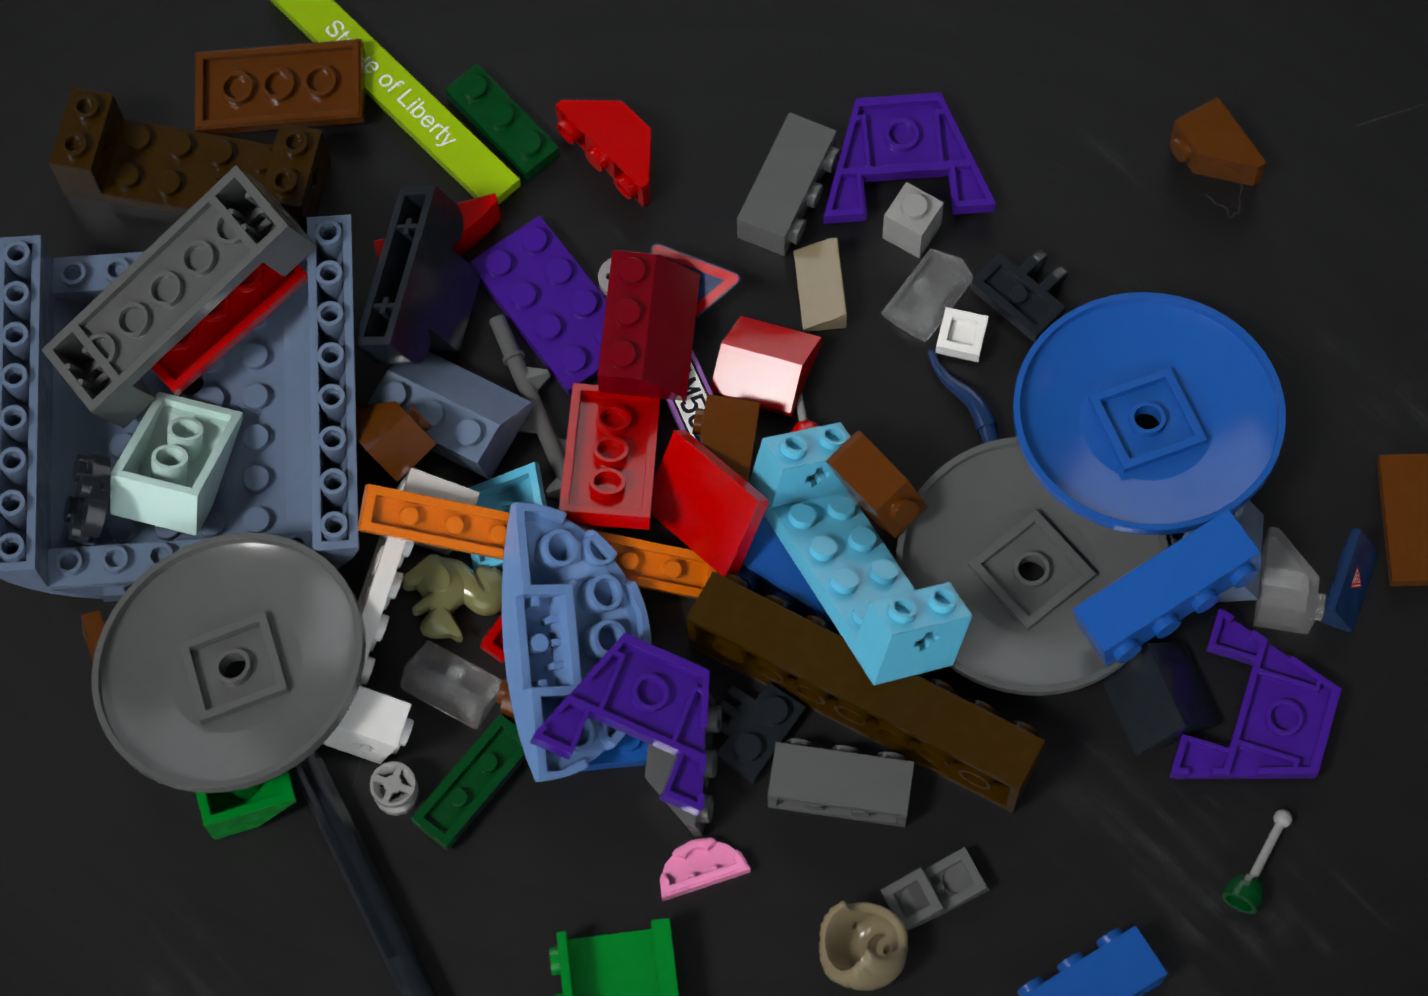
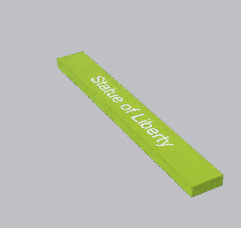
(408, 102)

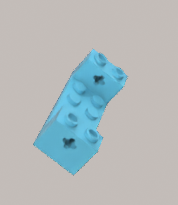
(851, 565)

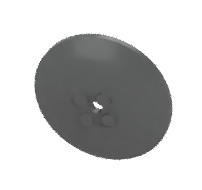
(977, 530)
(193, 615)

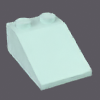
(174, 463)

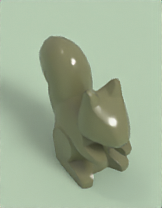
(448, 585)

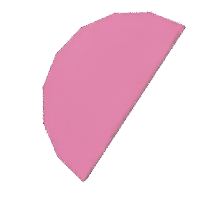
(699, 866)

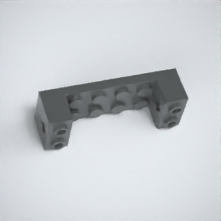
(172, 291)

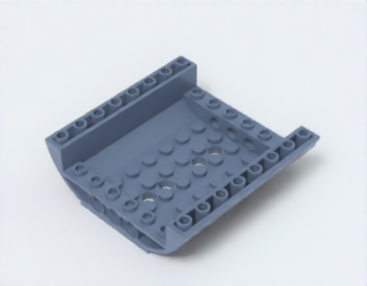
(290, 459)

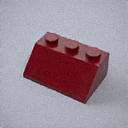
(648, 327)

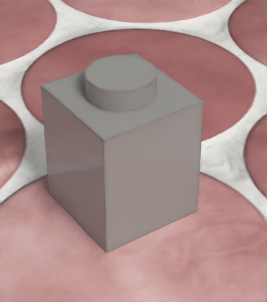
(912, 220)

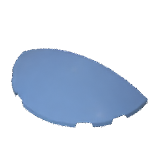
(559, 617)

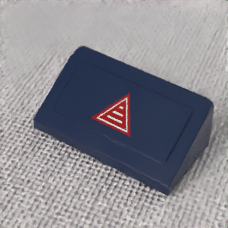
(1350, 582)

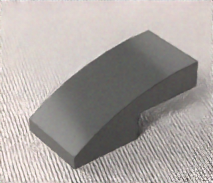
(936, 889)

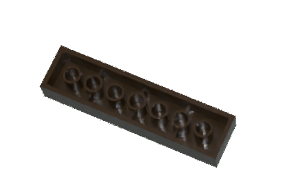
(904, 715)

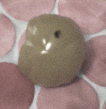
(862, 945)

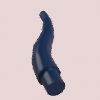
(980, 410)

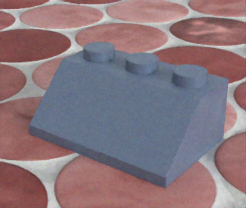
(468, 414)

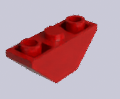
(612, 142)

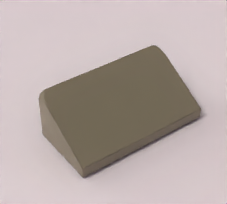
(820, 286)

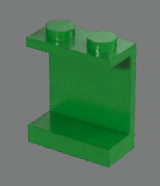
(617, 963)

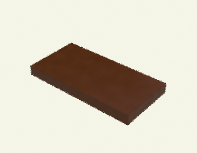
(280, 85)

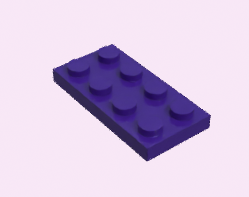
(547, 300)

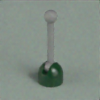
(1245, 890)

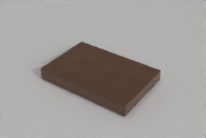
(1405, 516)

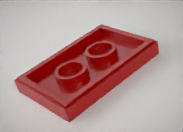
(706, 503)

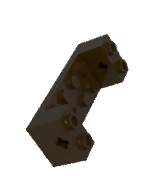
(172, 167)

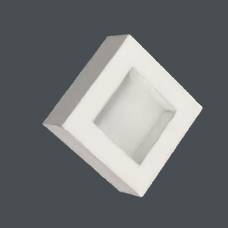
(961, 334)

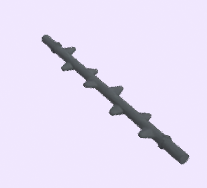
(529, 382)

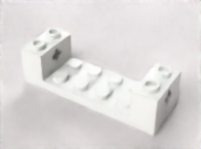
(376, 721)

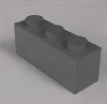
(788, 185)
(840, 782)

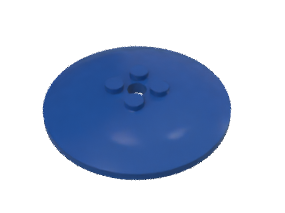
(1161, 358)

